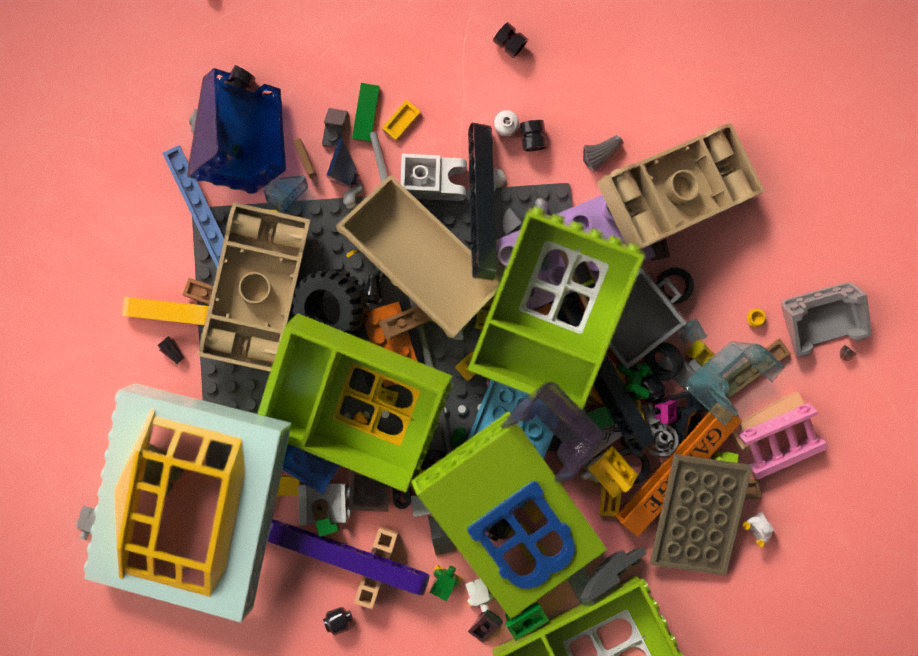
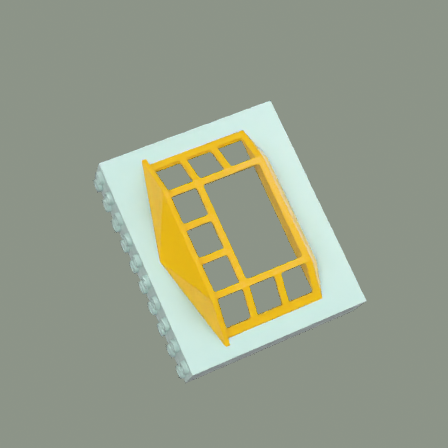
(242, 509)

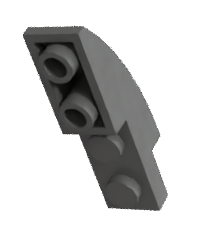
(607, 573)

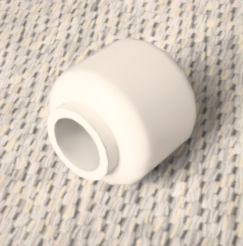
(504, 129)

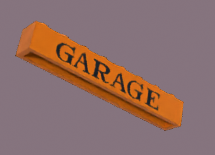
(648, 501)

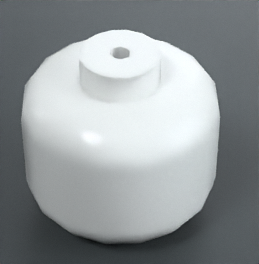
(499, 177)

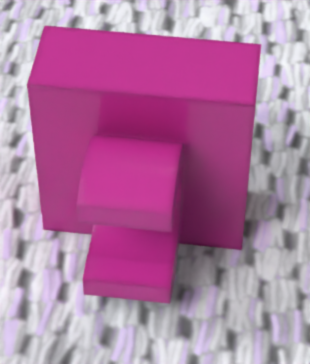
(668, 412)

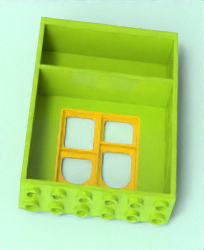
(310, 386)

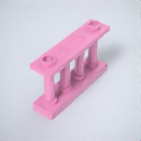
(795, 452)

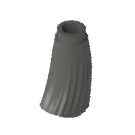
(597, 155)

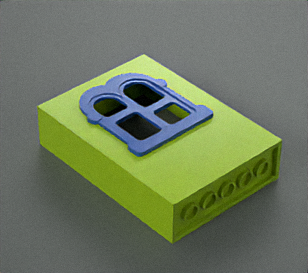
(485, 484)

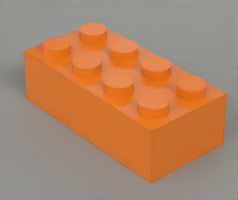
(400, 344)

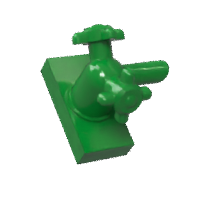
(635, 378)
(527, 621)

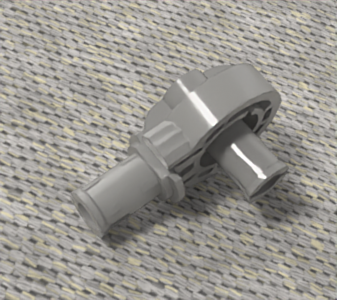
(662, 433)

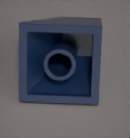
(342, 168)

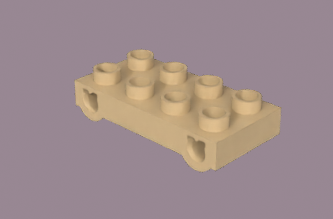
(680, 186)
(253, 286)

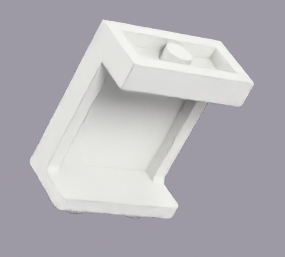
(336, 495)

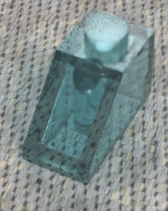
(285, 191)

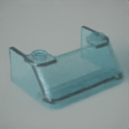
(709, 385)

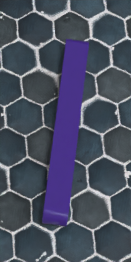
(348, 557)

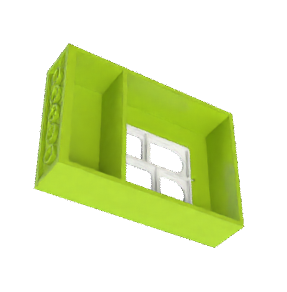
(535, 348)
(626, 601)

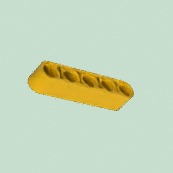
(165, 310)

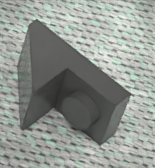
(334, 127)
(440, 540)

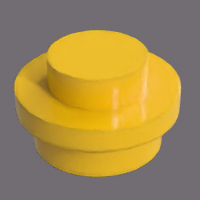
(756, 317)

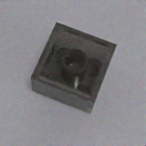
(368, 493)

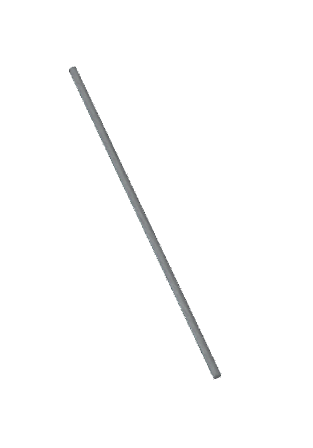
(420, 330)

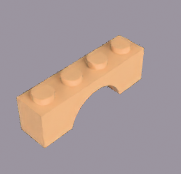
(382, 547)

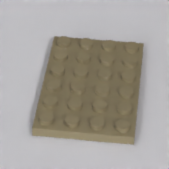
(700, 514)

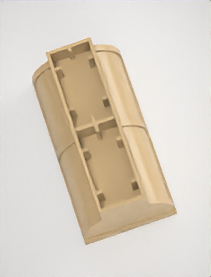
(418, 255)

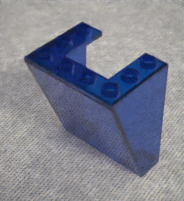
(237, 135)

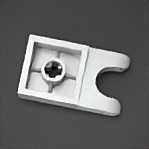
(433, 178)

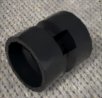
(510, 40)
(240, 78)
(533, 135)

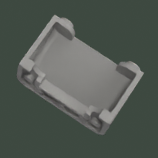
(826, 316)

